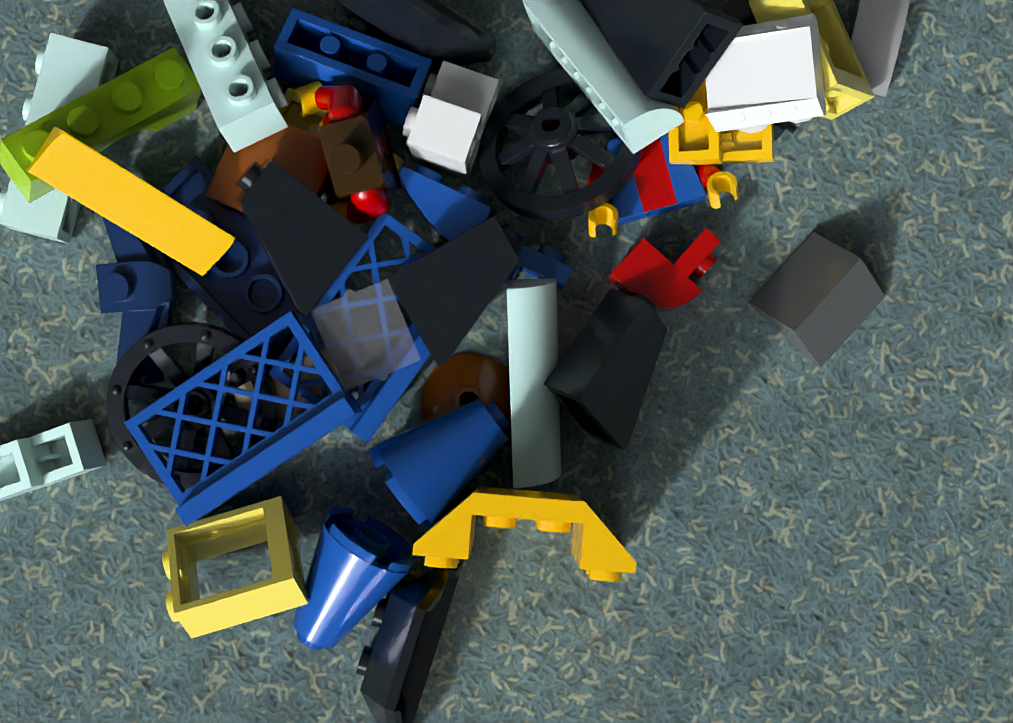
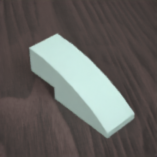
(49, 458)

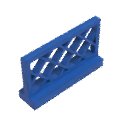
(378, 395)
(265, 455)

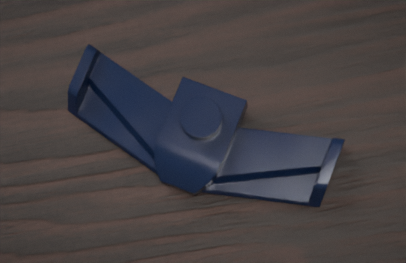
(140, 288)

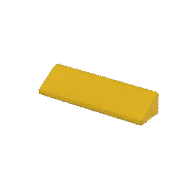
(129, 202)

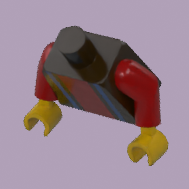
(354, 149)

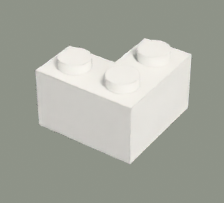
(451, 119)

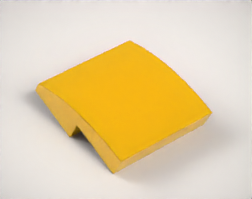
(699, 144)

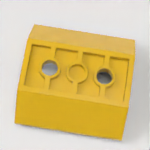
(591, 545)

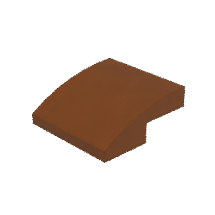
(290, 148)

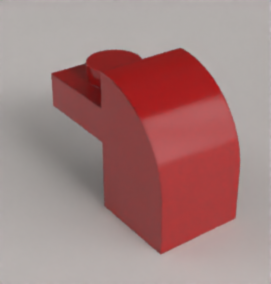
(661, 281)

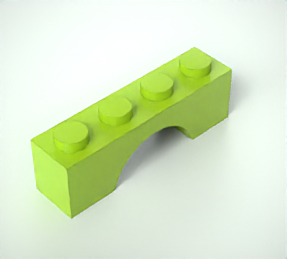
(133, 102)

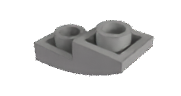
(877, 37)

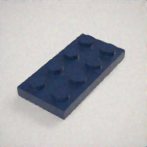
(242, 283)

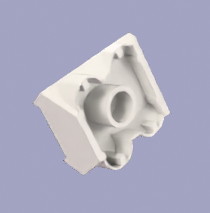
(768, 77)

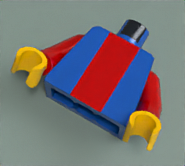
(658, 187)

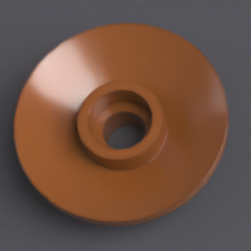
(462, 375)

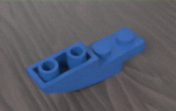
(456, 212)

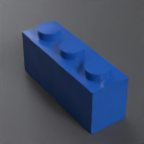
(335, 55)

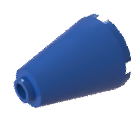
(440, 458)
(348, 576)

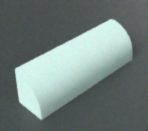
(599, 72)
(531, 361)

